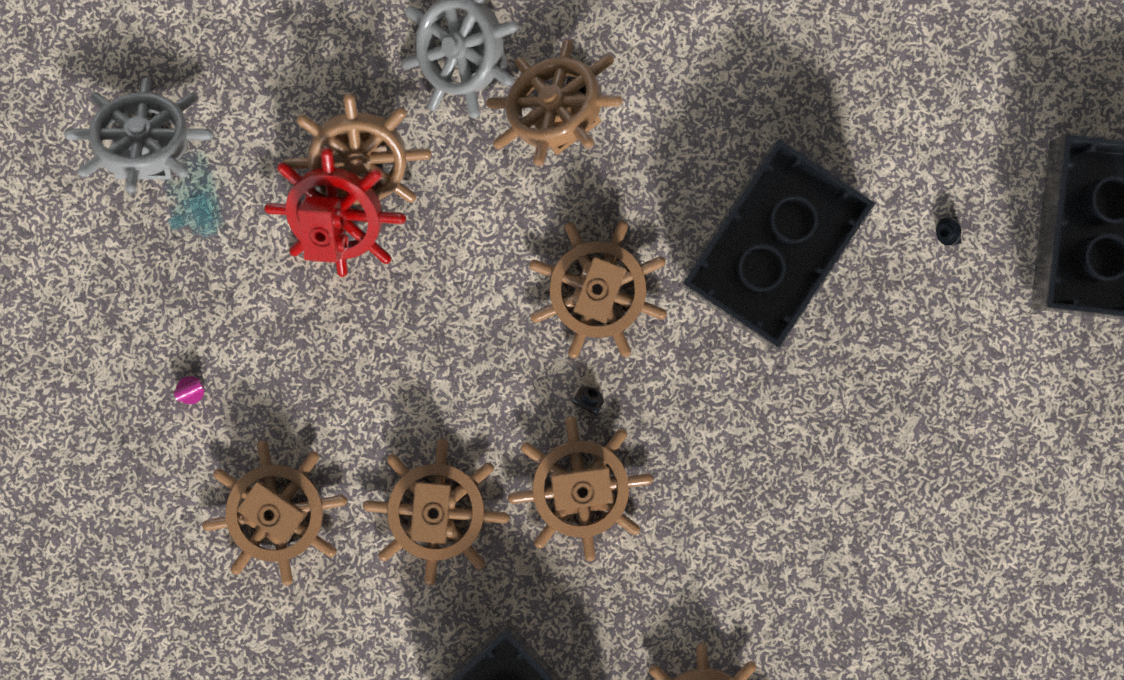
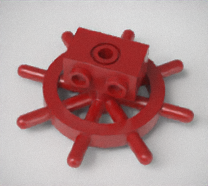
(322, 220)

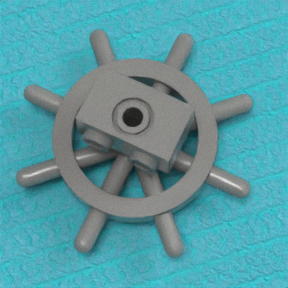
(472, 44)
(139, 146)

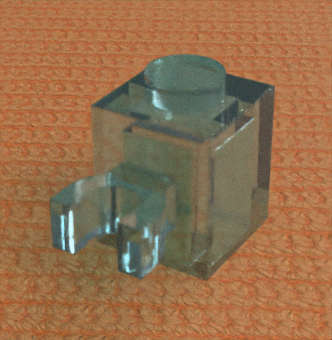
(200, 214)

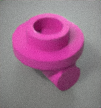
(189, 390)

